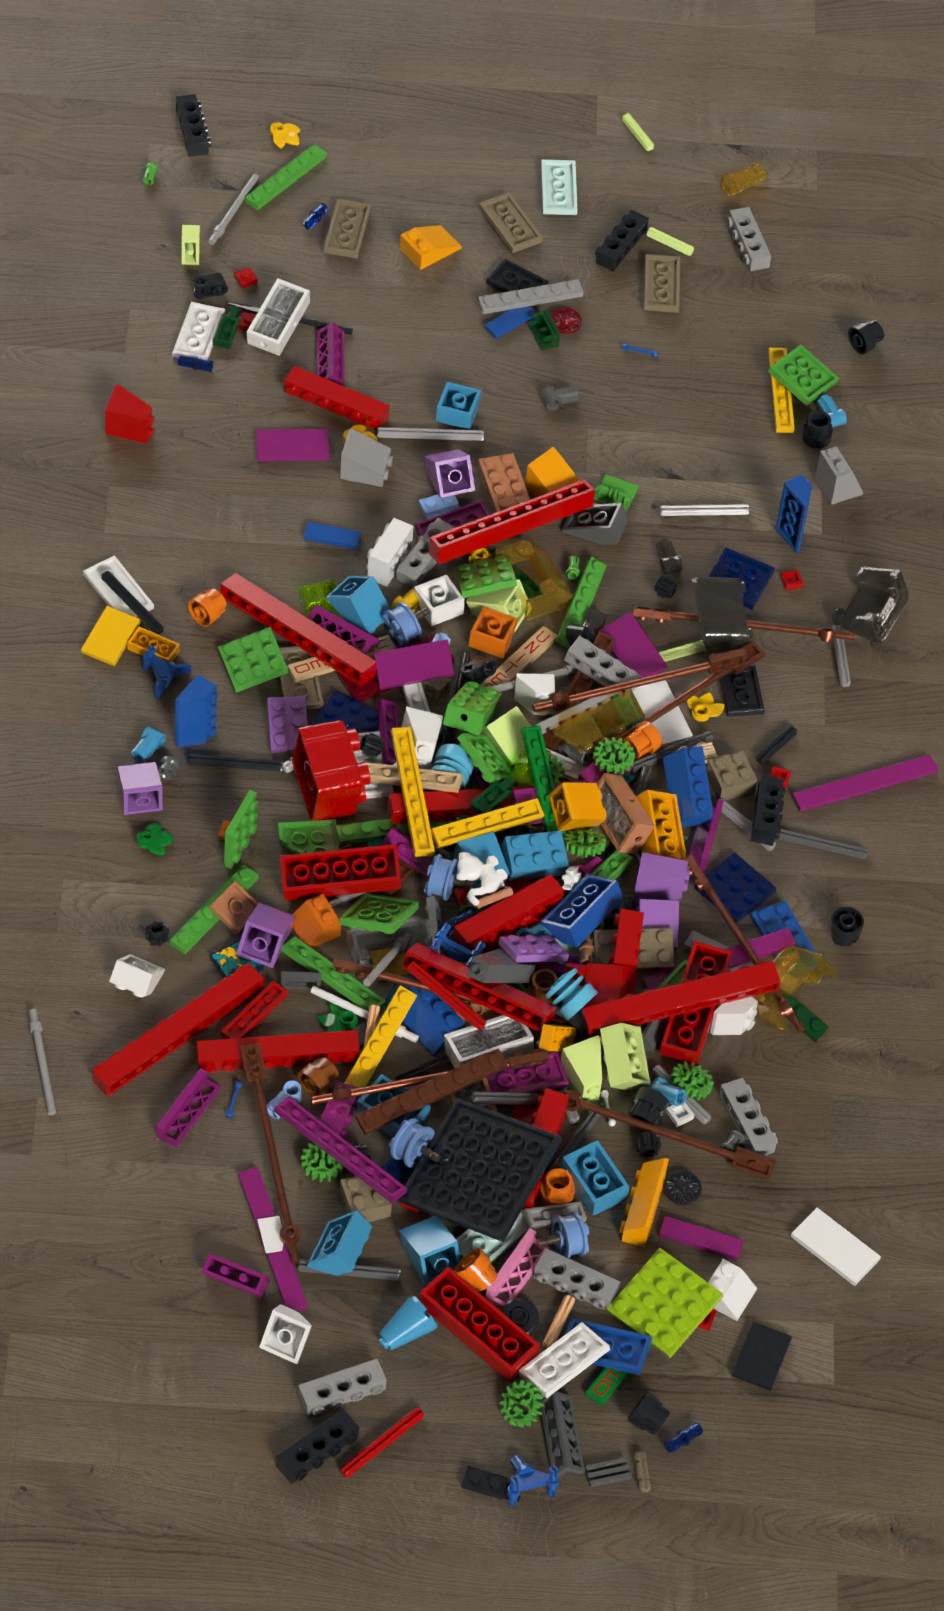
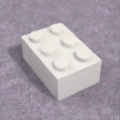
(389, 551)

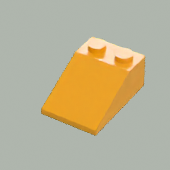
(427, 245)

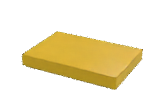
(110, 636)

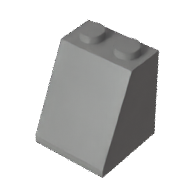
(365, 460)
(836, 477)

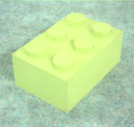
(625, 1056)

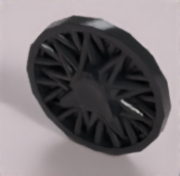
(682, 1187)
(522, 1313)

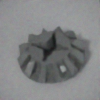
(445, 854)

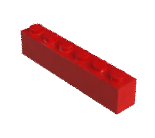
(336, 398)

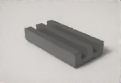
(300, 980)
(605, 1465)

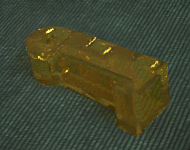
(743, 179)

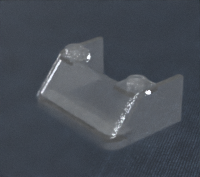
(361, 941)

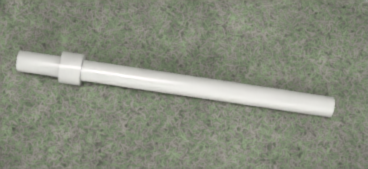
(401, 1032)

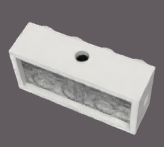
(278, 317)
(498, 1032)

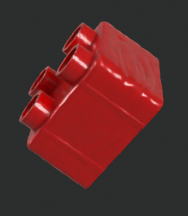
(329, 771)

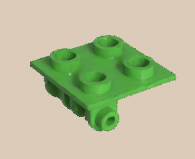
(615, 491)

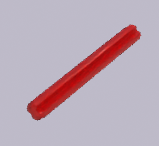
(446, 995)
(381, 1442)

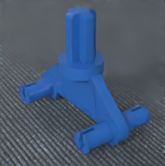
(163, 670)
(453, 949)
(528, 1478)

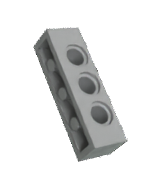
(749, 239)
(414, 575)
(593, 667)
(740, 1091)
(571, 1270)
(329, 1385)

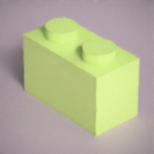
(190, 244)

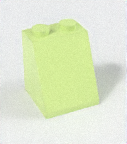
(507, 601)
(507, 735)
(584, 1068)

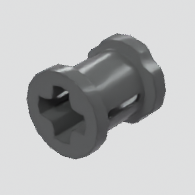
(735, 1139)

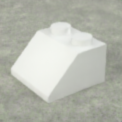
(441, 599)
(534, 689)
(136, 975)
(734, 1017)
(735, 1287)

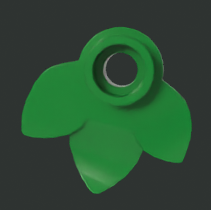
(154, 839)
(337, 1019)

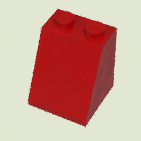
(128, 416)
(609, 981)

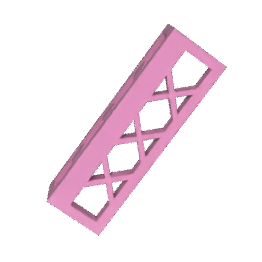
(508, 1269)

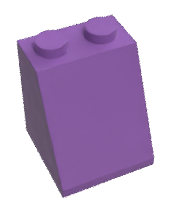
(450, 472)
(140, 788)
(661, 878)
(660, 915)
(265, 935)

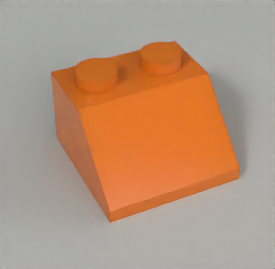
(493, 632)
(316, 922)

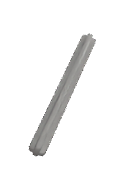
(425, 433)

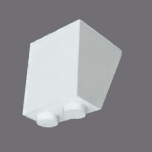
(425, 733)

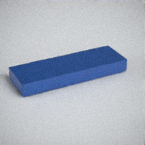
(509, 321)
(332, 535)

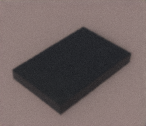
(512, 277)
(742, 693)
(761, 1356)

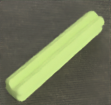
(638, 132)
(670, 241)
(682, 651)

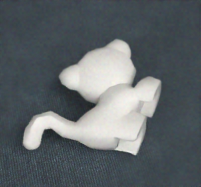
(472, 869)

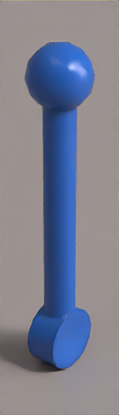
(626, 347)
(229, 1113)

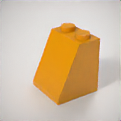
(548, 474)
(577, 806)

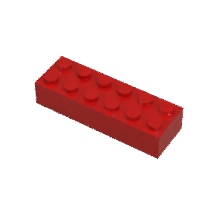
(340, 872)
(509, 915)
(688, 1031)
(549, 1117)
(478, 1324)

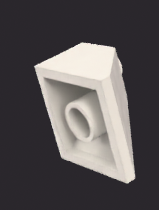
(286, 1334)

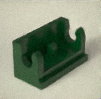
(544, 330)

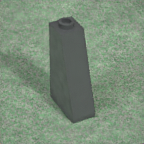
(499, 968)

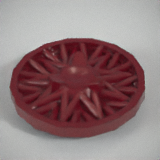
(566, 320)

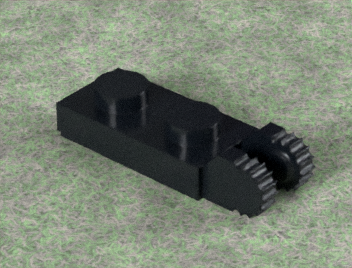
(486, 1483)

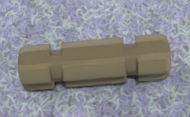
(642, 1472)

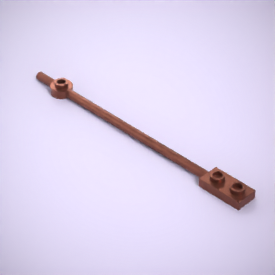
(662, 615)
(753, 655)
(715, 664)
(702, 883)
(363, 971)
(256, 1074)
(342, 1093)
(742, 1159)

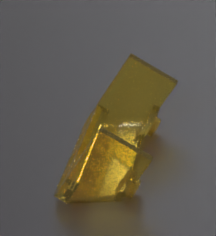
(553, 587)
(600, 722)
(795, 968)

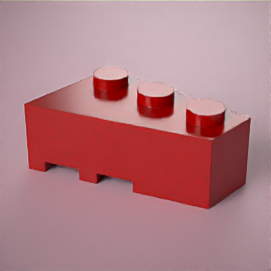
(627, 939)

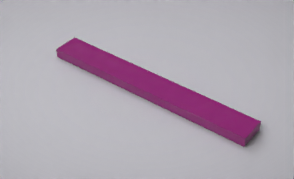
(865, 783)
(763, 947)
(340, 1150)
(279, 1261)

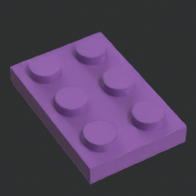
(285, 718)
(533, 948)

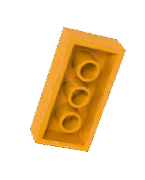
(143, 638)
(556, 1037)

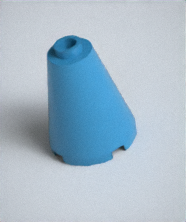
(407, 1325)

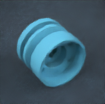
(453, 759)
(571, 993)

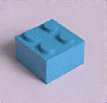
(458, 405)

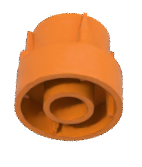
(207, 607)
(644, 739)
(557, 1187)
(476, 1270)

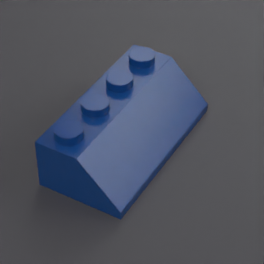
(793, 511)
(196, 713)
(689, 781)
(583, 909)
(429, 1018)

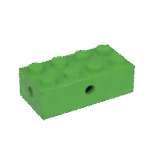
(472, 708)

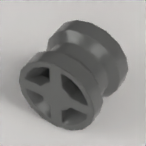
(168, 767)

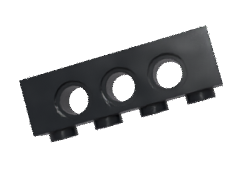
(192, 125)
(621, 240)
(767, 810)
(321, 1436)

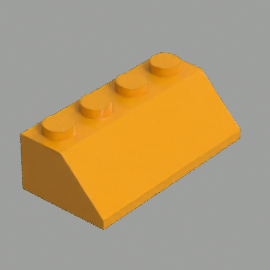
(667, 834)
(644, 1202)

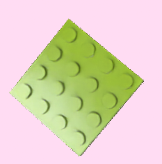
(665, 1302)

